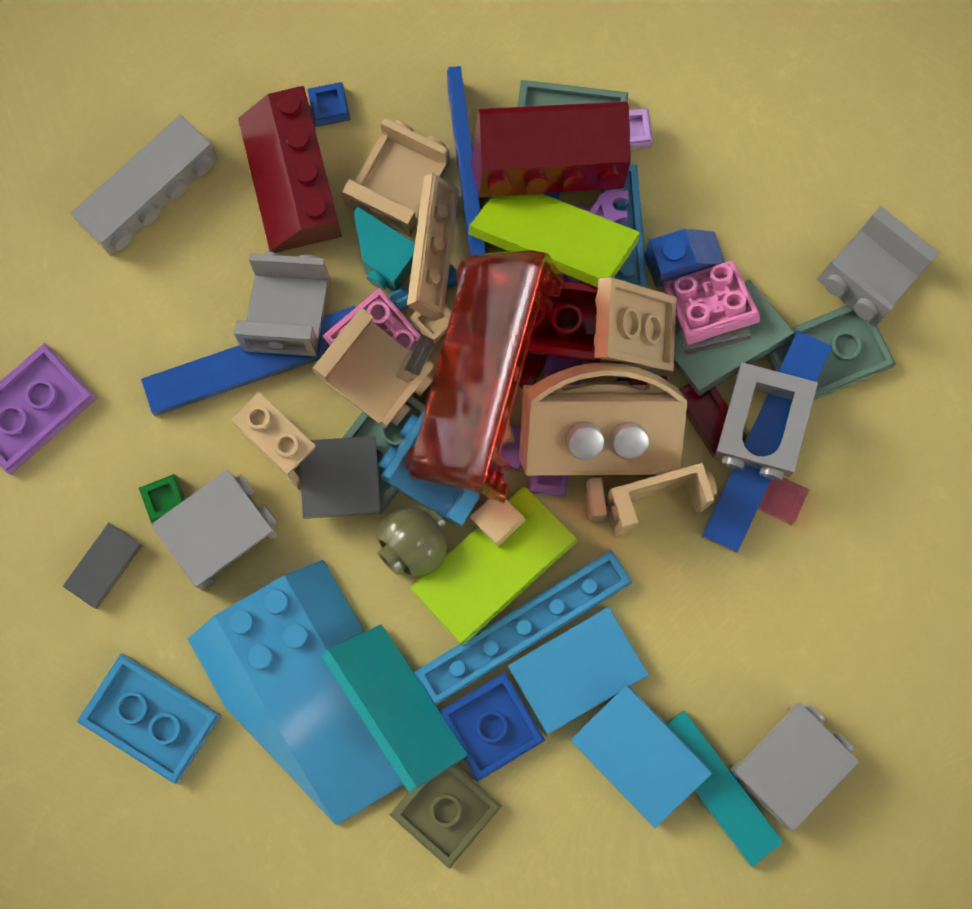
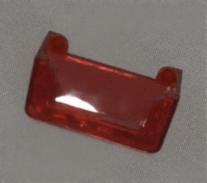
(481, 371)

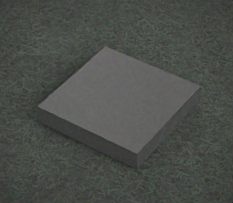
(341, 478)

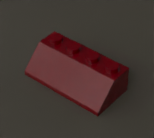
(551, 149)
(288, 171)
(570, 325)

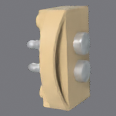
(601, 423)

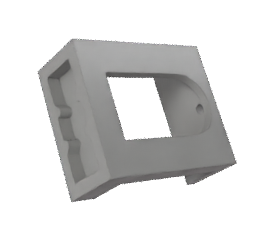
(731, 446)

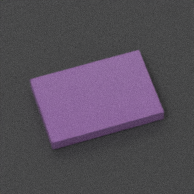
(36, 405)

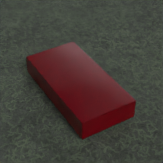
(706, 415)

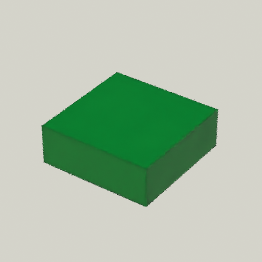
(161, 496)

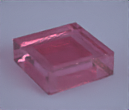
(783, 500)

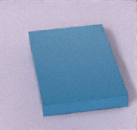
(577, 670)
(149, 718)
(641, 756)

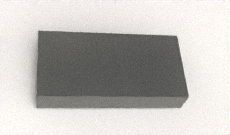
(102, 565)

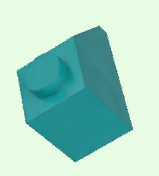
(384, 252)

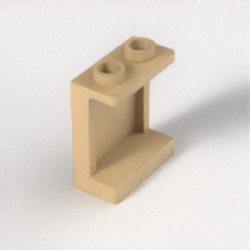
(394, 175)

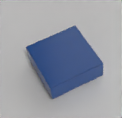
(328, 104)

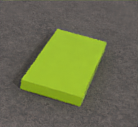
(574, 238)
(483, 578)

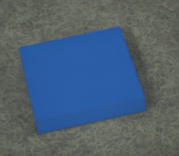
(492, 726)

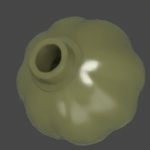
(412, 541)

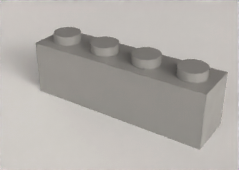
(145, 185)

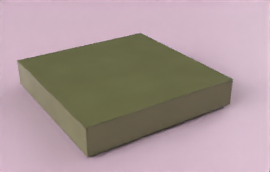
(446, 814)

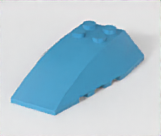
(276, 684)

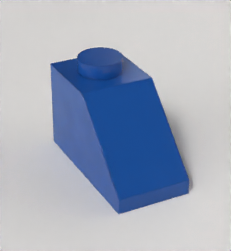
(682, 254)

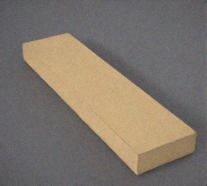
(433, 247)

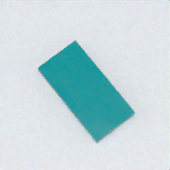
(394, 707)

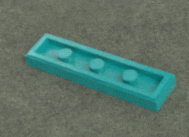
(727, 798)

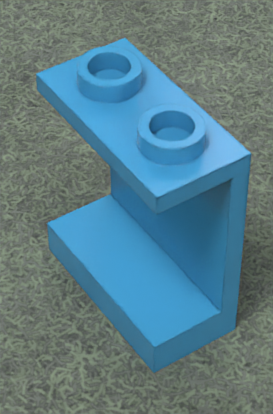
(449, 504)

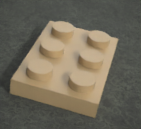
(635, 325)

